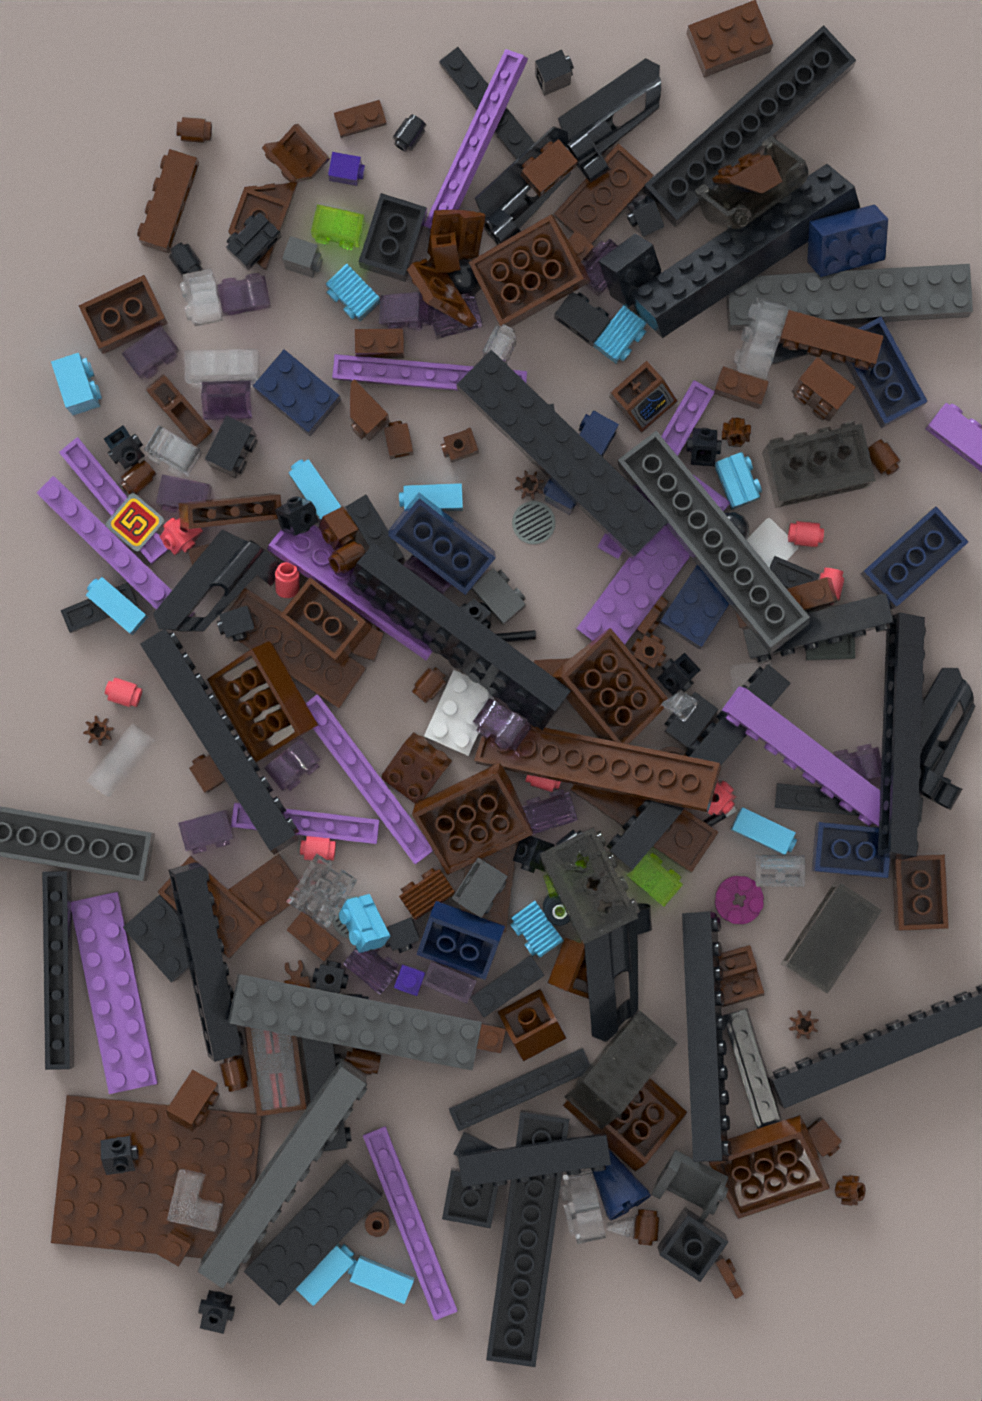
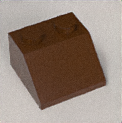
(365, 413)
(570, 969)
(531, 1025)

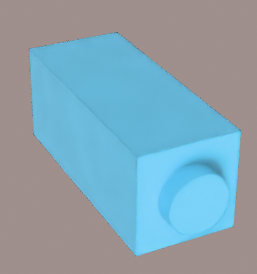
(313, 487)
(445, 496)
(116, 605)
(764, 831)
(326, 1273)
(381, 1279)

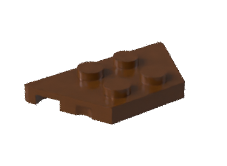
(271, 201)
(440, 291)

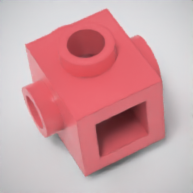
(179, 538)
(725, 800)

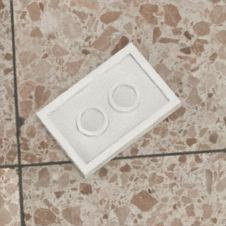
(454, 715)

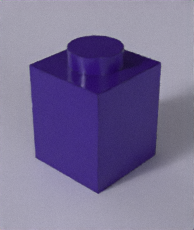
(346, 169)
(409, 979)

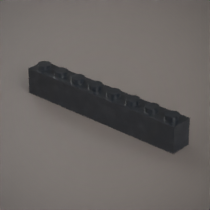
(205, 960)
(58, 970)

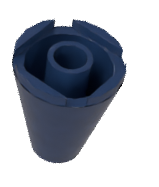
(619, 1188)

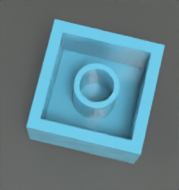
(75, 383)

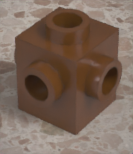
(645, 660)

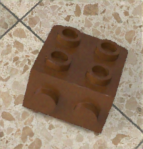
(296, 155)
(416, 768)

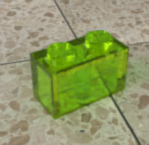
(337, 226)
(655, 879)

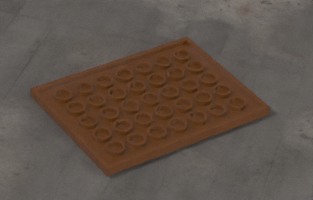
(133, 1207)

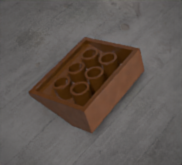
(529, 272)
(611, 689)
(262, 701)
(472, 818)
(640, 1127)
(772, 1167)

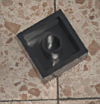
(629, 268)
(231, 447)
(469, 1206)
(692, 1244)

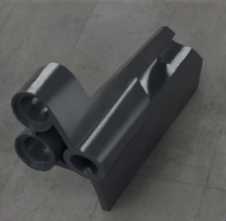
(591, 121)
(505, 198)
(224, 563)
(935, 756)
(604, 962)

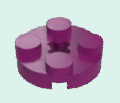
(734, 913)

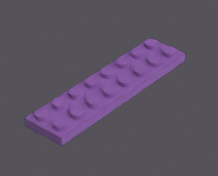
(311, 556)
(639, 584)
(113, 993)

